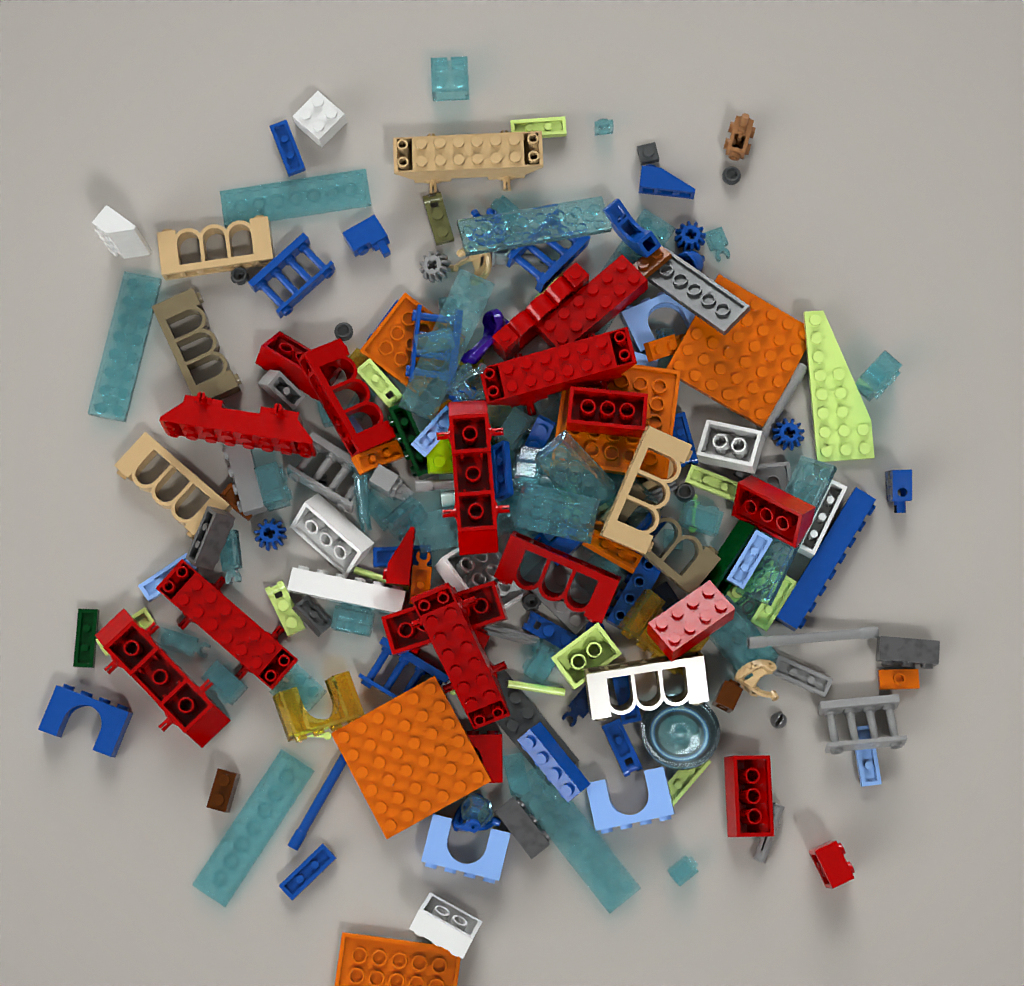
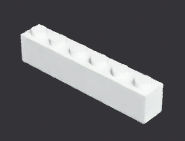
(347, 591)

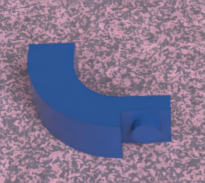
(636, 237)

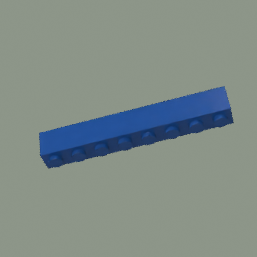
(825, 559)

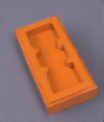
(898, 679)

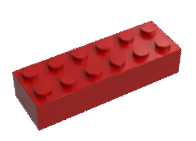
(594, 304)
(486, 612)

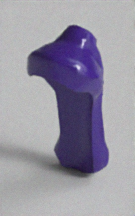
(492, 322)

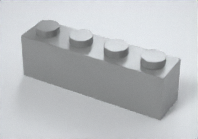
(245, 479)

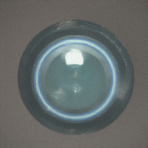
(680, 735)

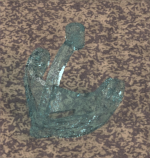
(459, 383)

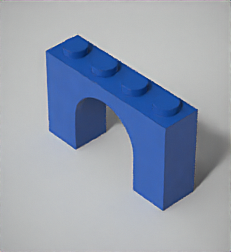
(66, 701)

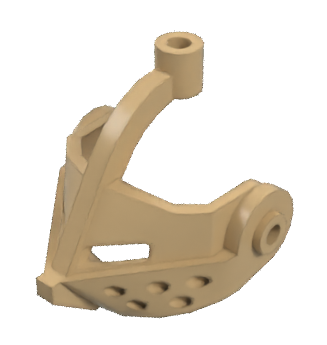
(481, 271)
(759, 669)

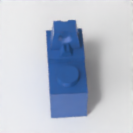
(367, 235)

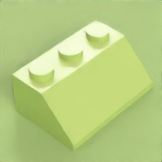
(588, 650)

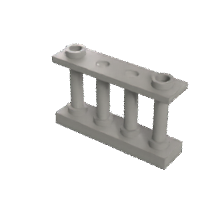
(332, 454)
(867, 705)

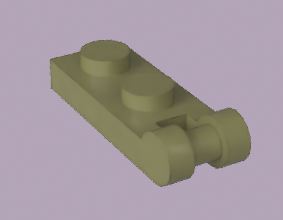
(438, 219)

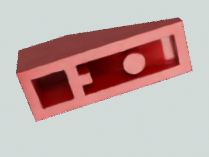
(400, 565)

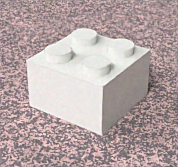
(319, 119)

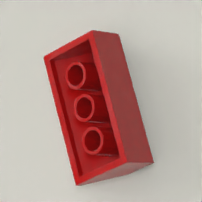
(282, 354)
(772, 510)
(749, 796)

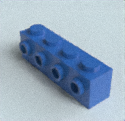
(642, 578)
(553, 762)

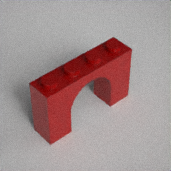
(491, 750)

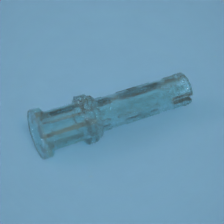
(362, 492)

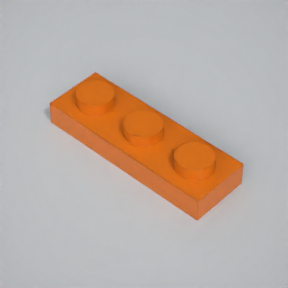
(382, 455)
(614, 552)

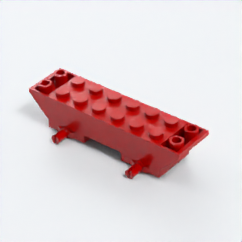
(553, 370)
(211, 421)
(473, 477)
(227, 624)
(461, 654)
(161, 678)

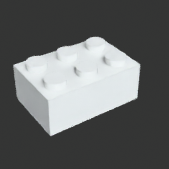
(730, 446)
(445, 925)

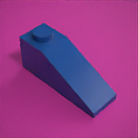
(660, 182)

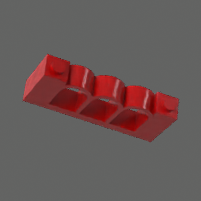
(523, 326)
(336, 354)
(509, 572)

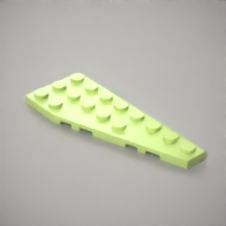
(838, 412)

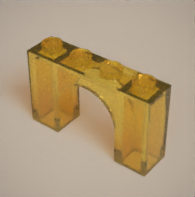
(636, 621)
(300, 724)

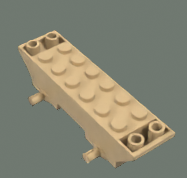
(468, 156)

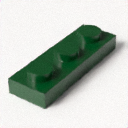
(85, 638)

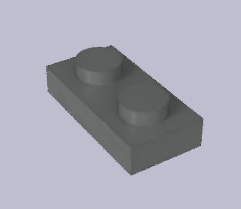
(312, 615)

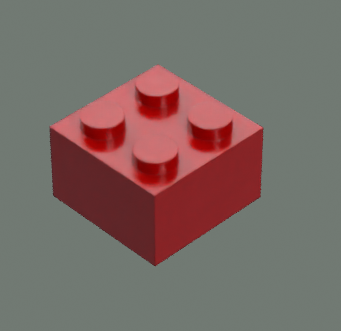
(832, 864)

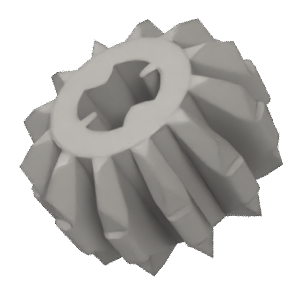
(440, 271)

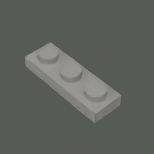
(802, 676)

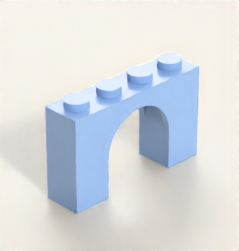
(637, 318)
(658, 805)
(437, 852)

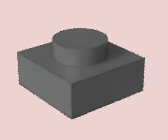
(648, 153)

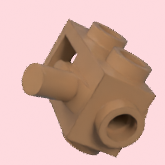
(740, 132)

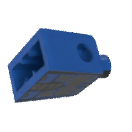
(901, 481)

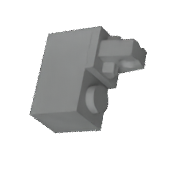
(281, 389)
(389, 484)

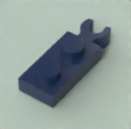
(579, 707)

